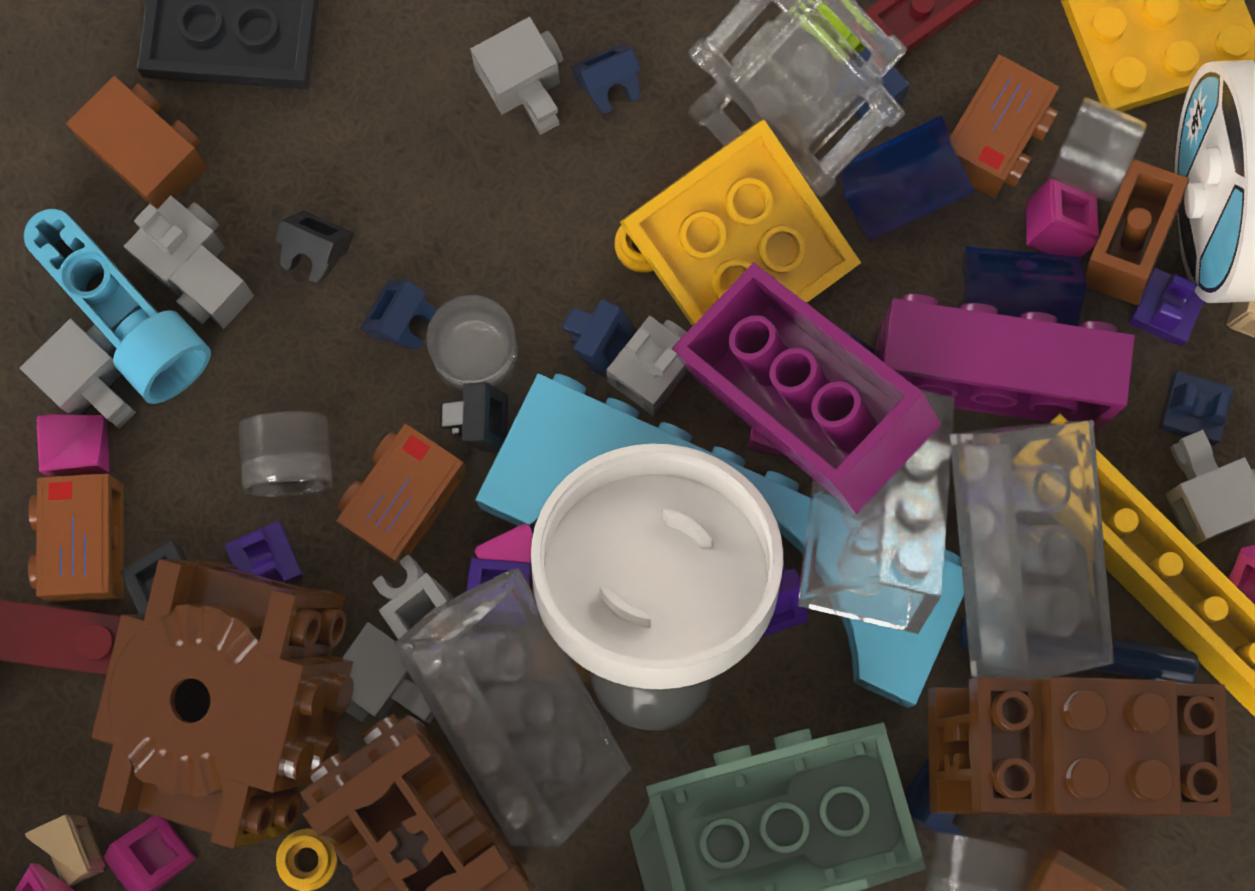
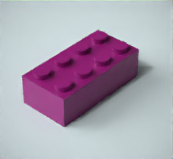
(1008, 362)
(807, 387)

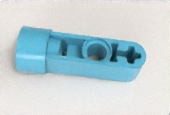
(154, 348)

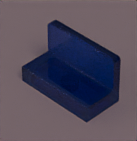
(905, 178)
(1025, 282)

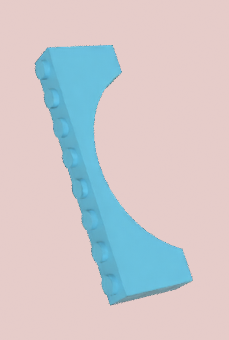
(566, 428)

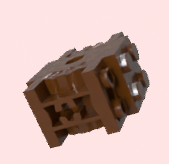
(262, 692)
(1079, 748)
(409, 817)

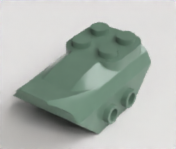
(782, 819)

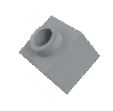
(210, 288)

